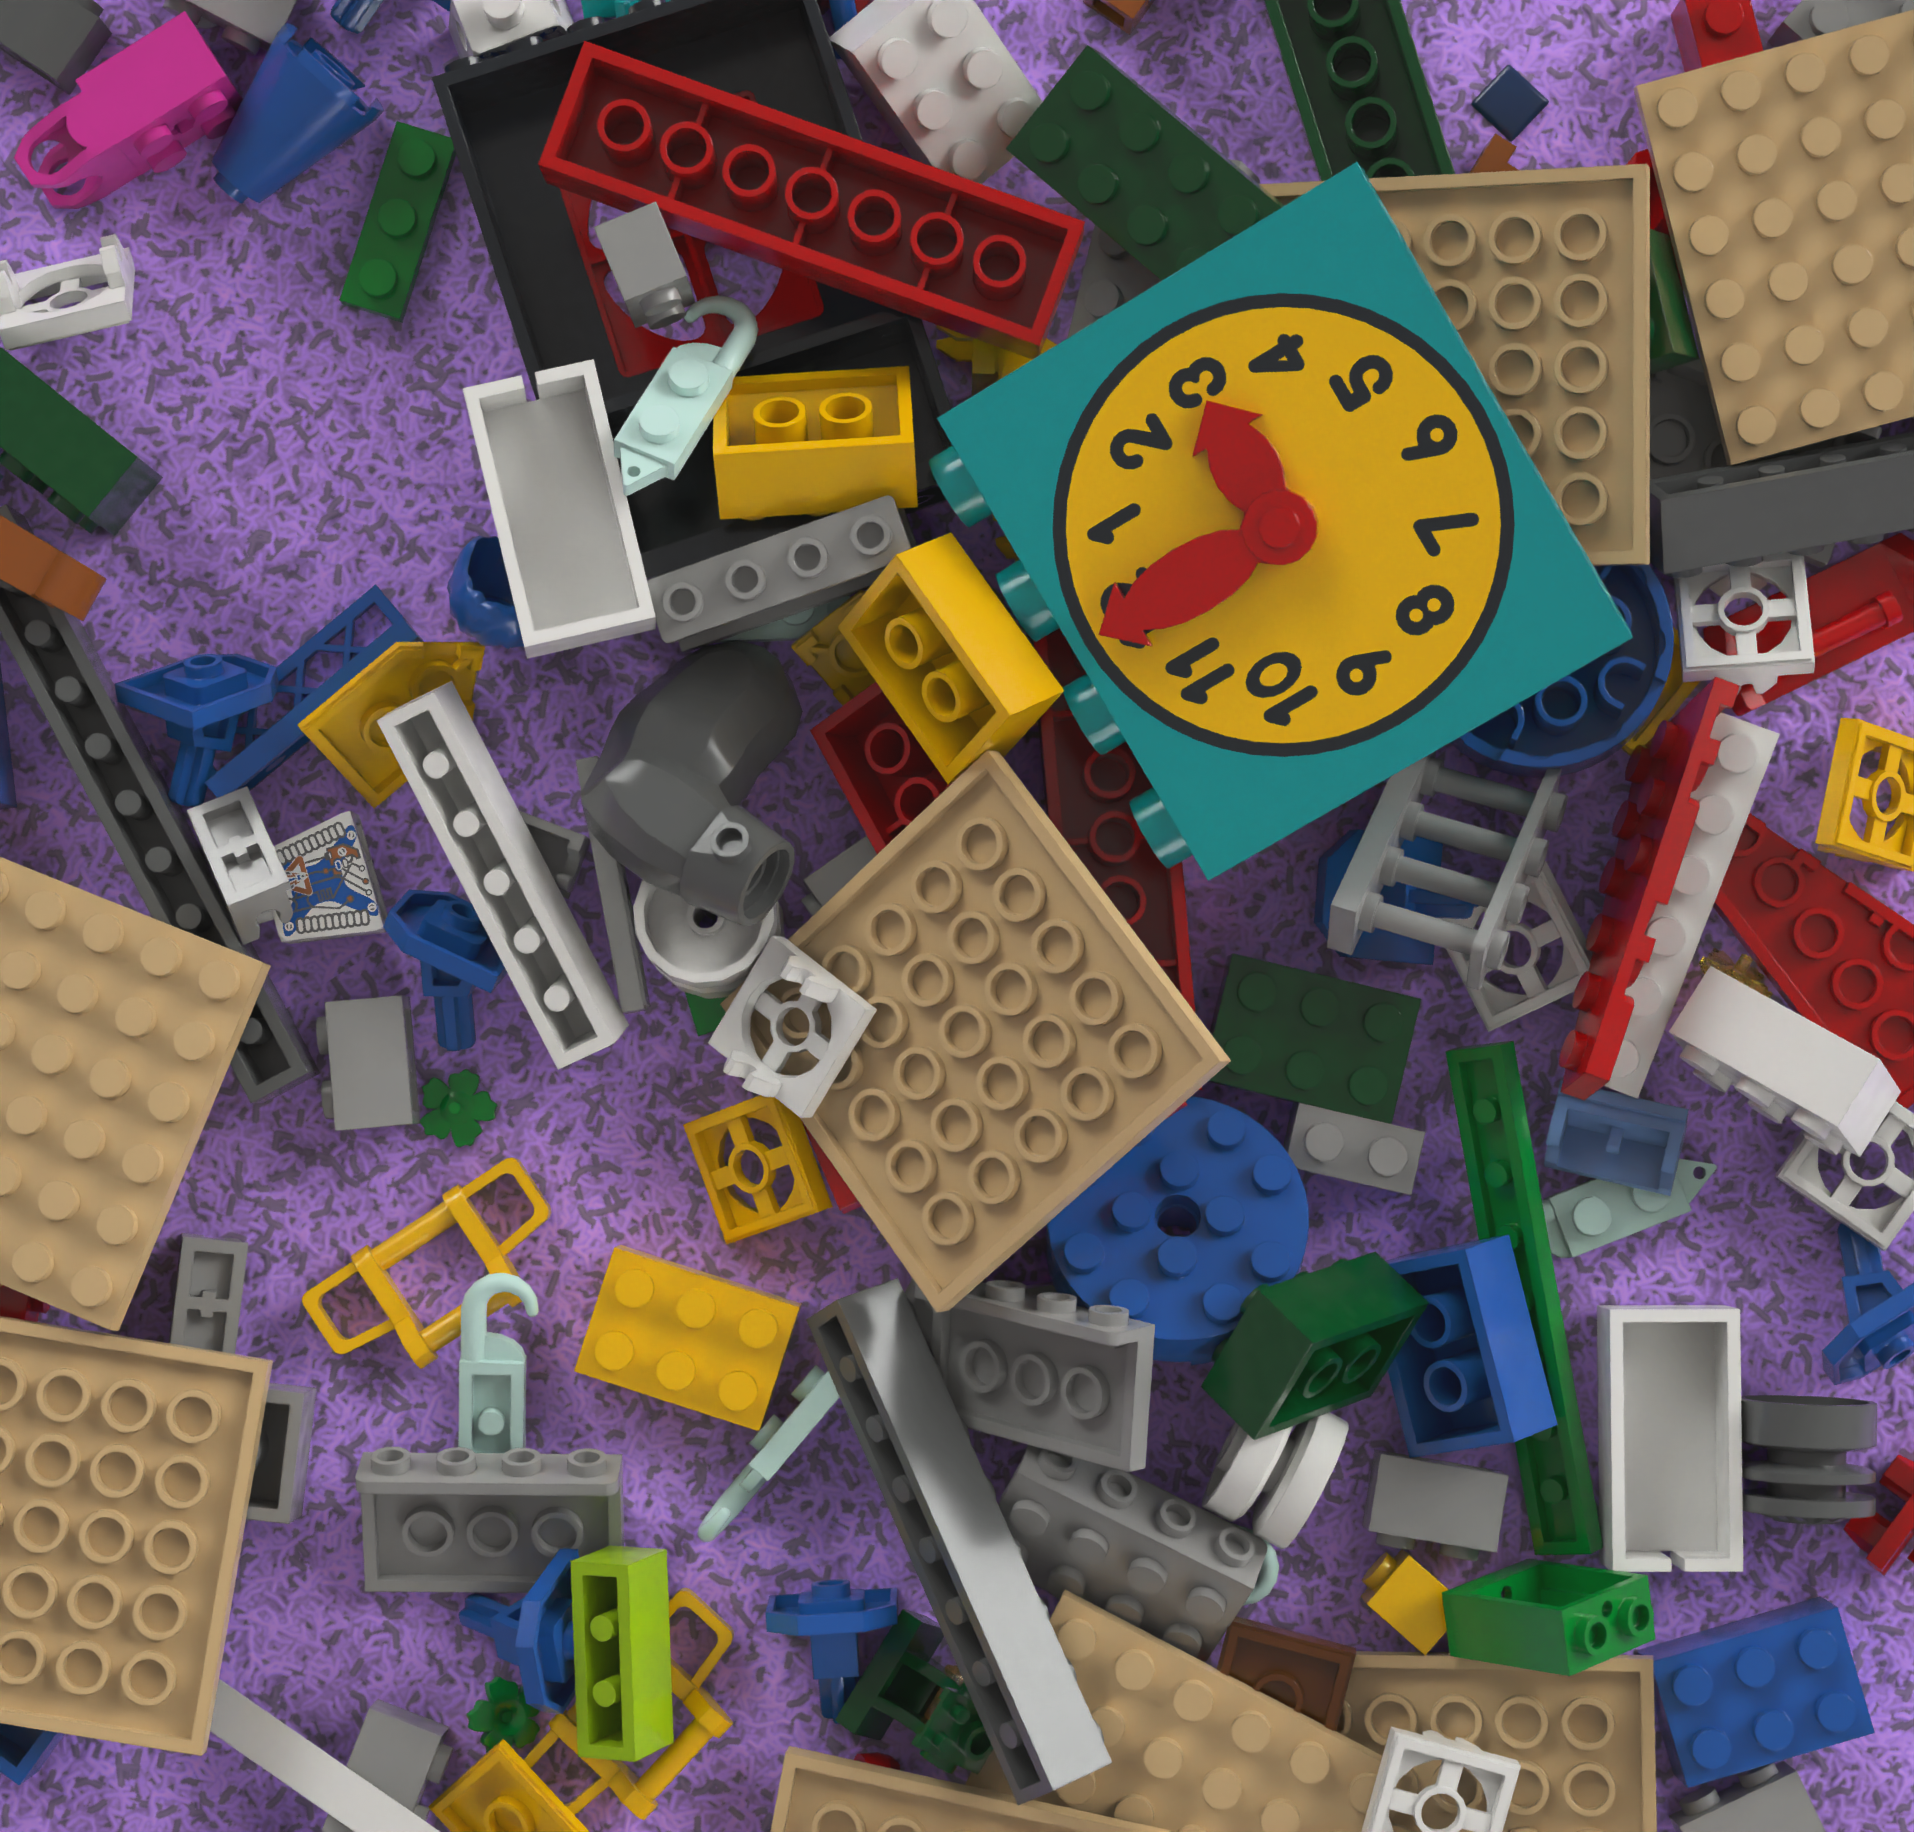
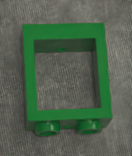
(1550, 1617)

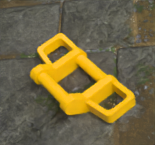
(373, 1264)
(709, 1721)

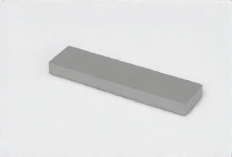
(618, 917)

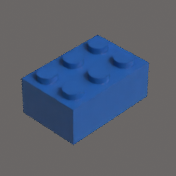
(1473, 1357)
(1757, 1691)

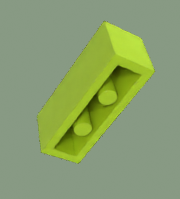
(622, 1653)

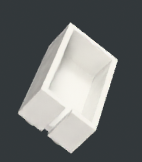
(560, 509)
(1670, 1437)

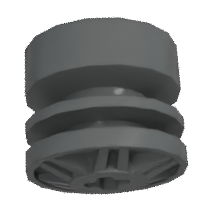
(1808, 1457)

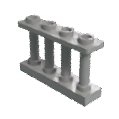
(779, 575)
(1382, 862)

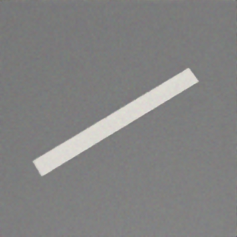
(308, 1767)

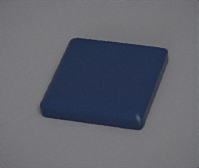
(1510, 102)

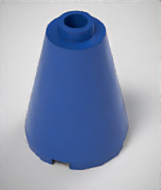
(289, 118)

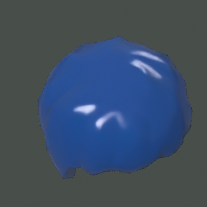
(482, 595)

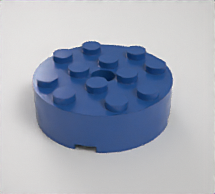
(1594, 707)
(1193, 1171)

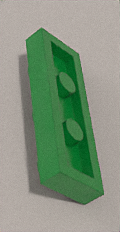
(399, 222)

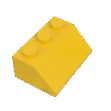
(814, 443)

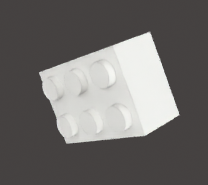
(940, 81)
(1784, 1064)

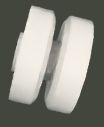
(695, 958)
(1281, 1467)

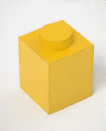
(1407, 1598)

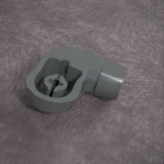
(682, 767)

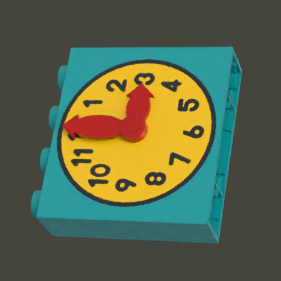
(1277, 528)

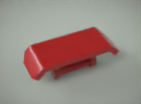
(1852, 613)

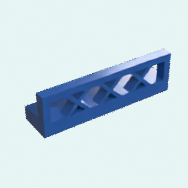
(284, 737)

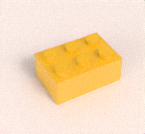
(949, 656)
(687, 1337)

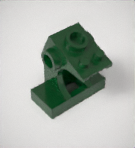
(902, 1686)

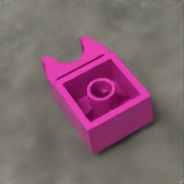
(132, 115)

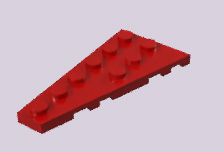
(1648, 856)
(1825, 947)

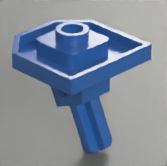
(200, 709)
(1382, 944)
(452, 957)
(1877, 1314)
(832, 1619)
(534, 1634)

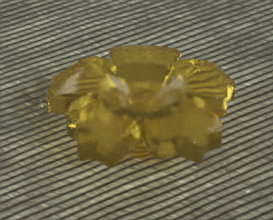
(1740, 970)

